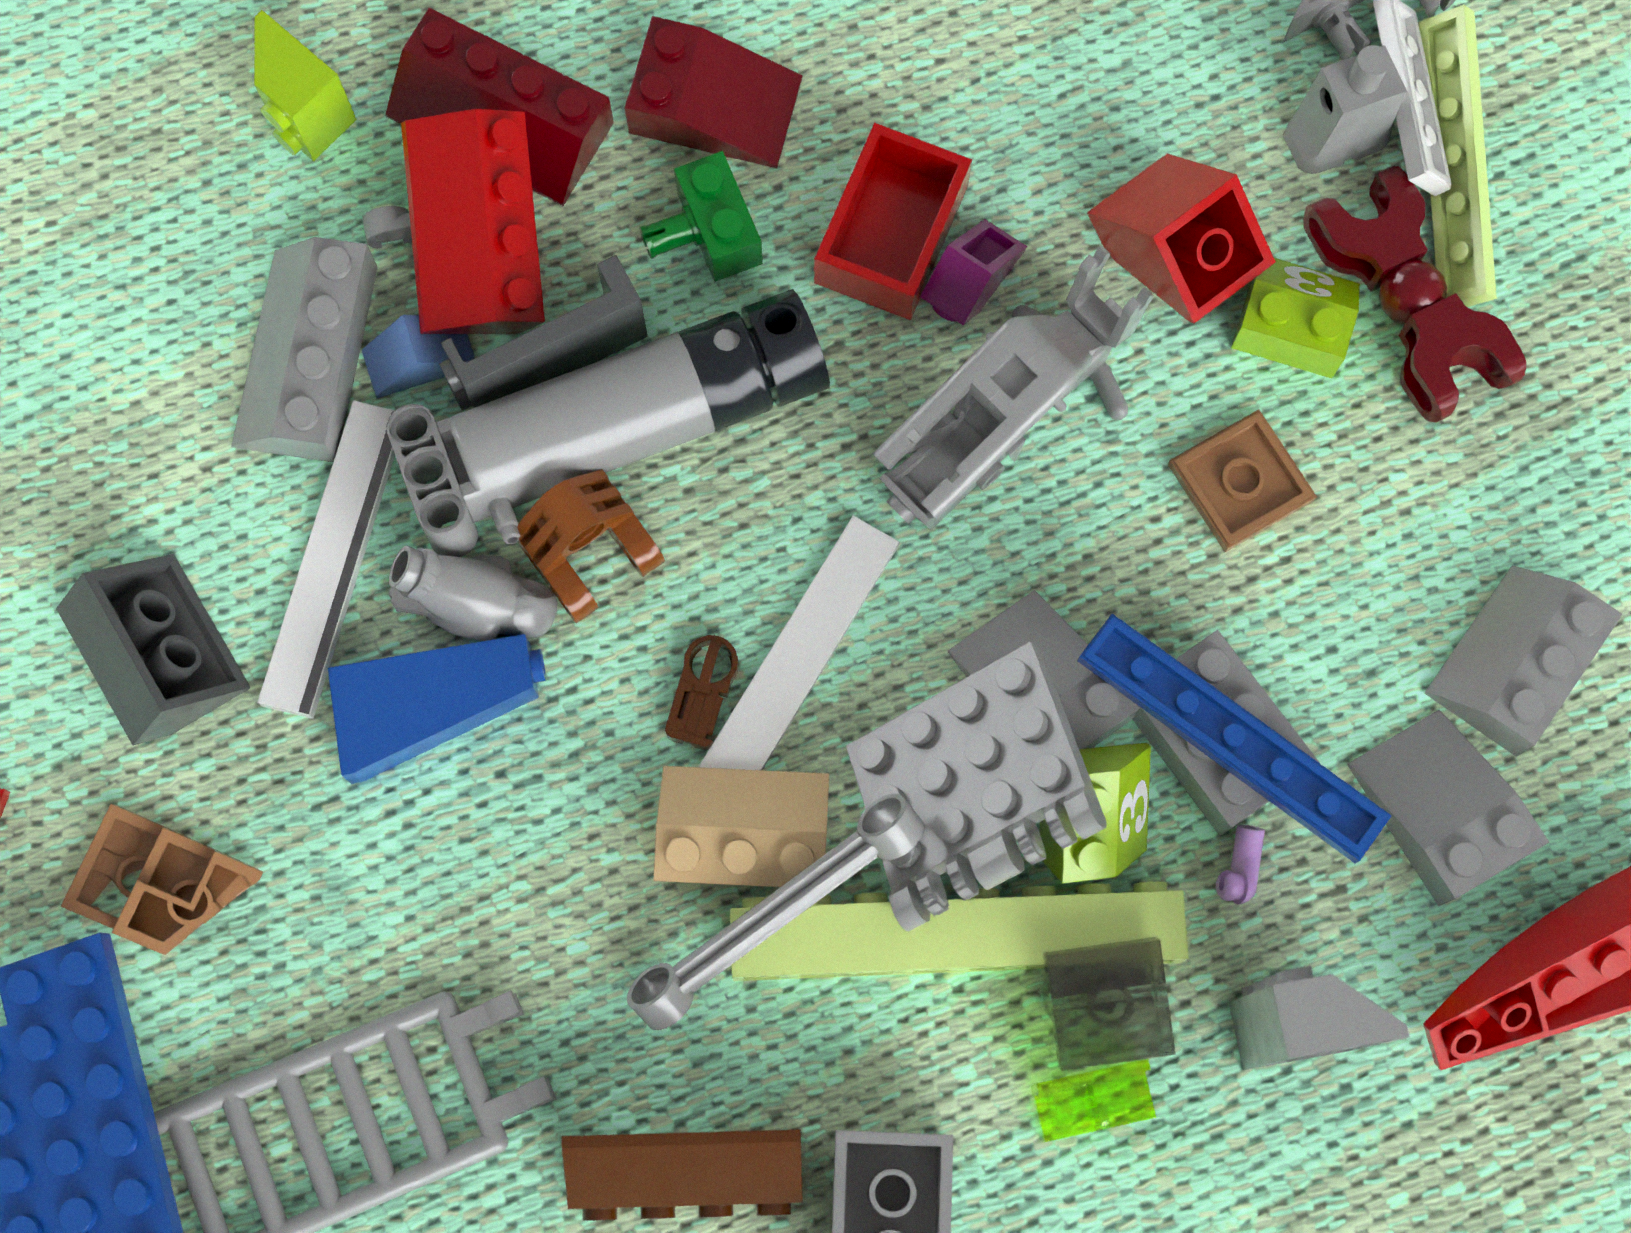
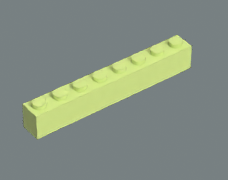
(969, 937)

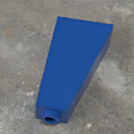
(422, 699)

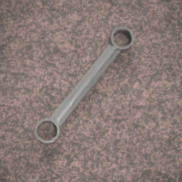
(883, 831)

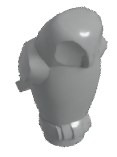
(470, 595)

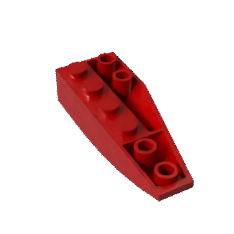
(1544, 981)

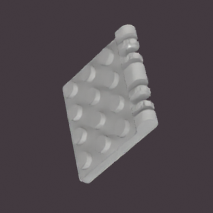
(978, 772)

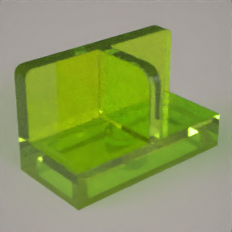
(1093, 1100)

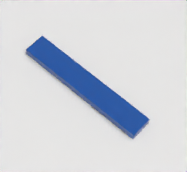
(1234, 738)

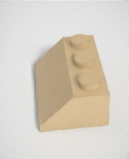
(739, 825)

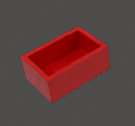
(892, 221)

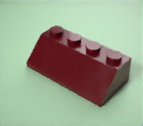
(460, 69)

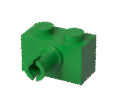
(710, 217)

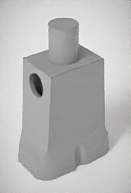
(1346, 111)

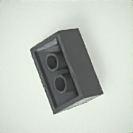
(150, 646)

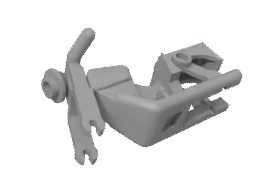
(1003, 393)

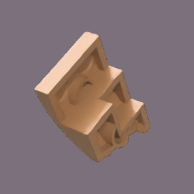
(181, 879)

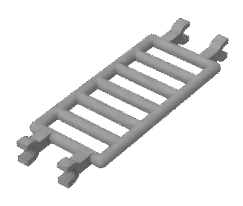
(339, 1052)

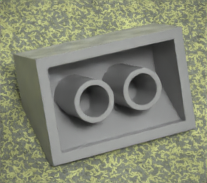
(1523, 656)

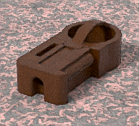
(699, 700)

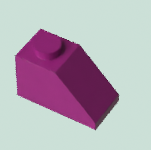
(971, 271)

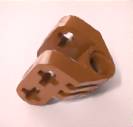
(570, 519)

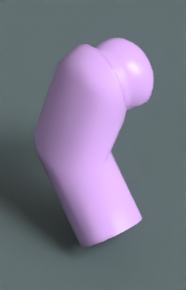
(1241, 881)

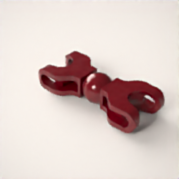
(1413, 292)

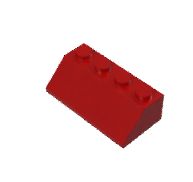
(473, 222)

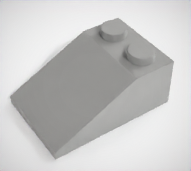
(1089, 702)
(1447, 807)

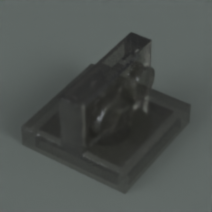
(1108, 1003)

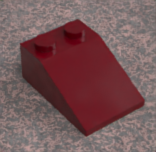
(710, 94)

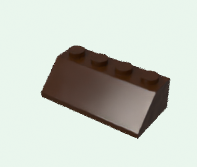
(683, 1170)

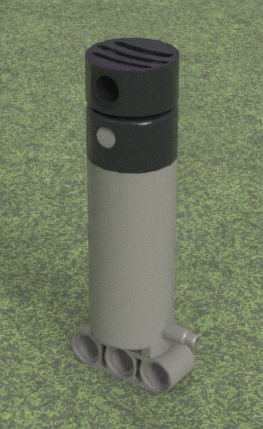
(602, 417)

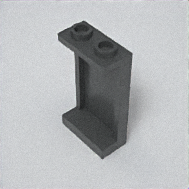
(553, 348)

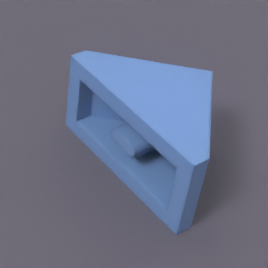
(407, 358)

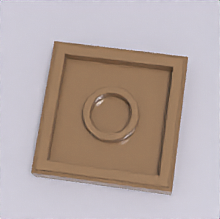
(1242, 480)

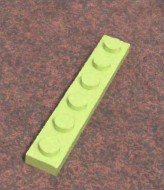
(1463, 212)

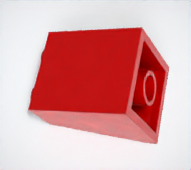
(1184, 234)

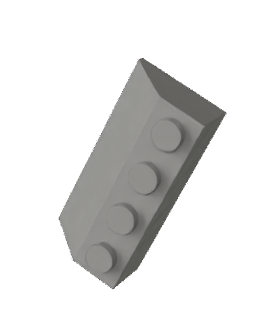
(306, 349)
(1307, 1018)

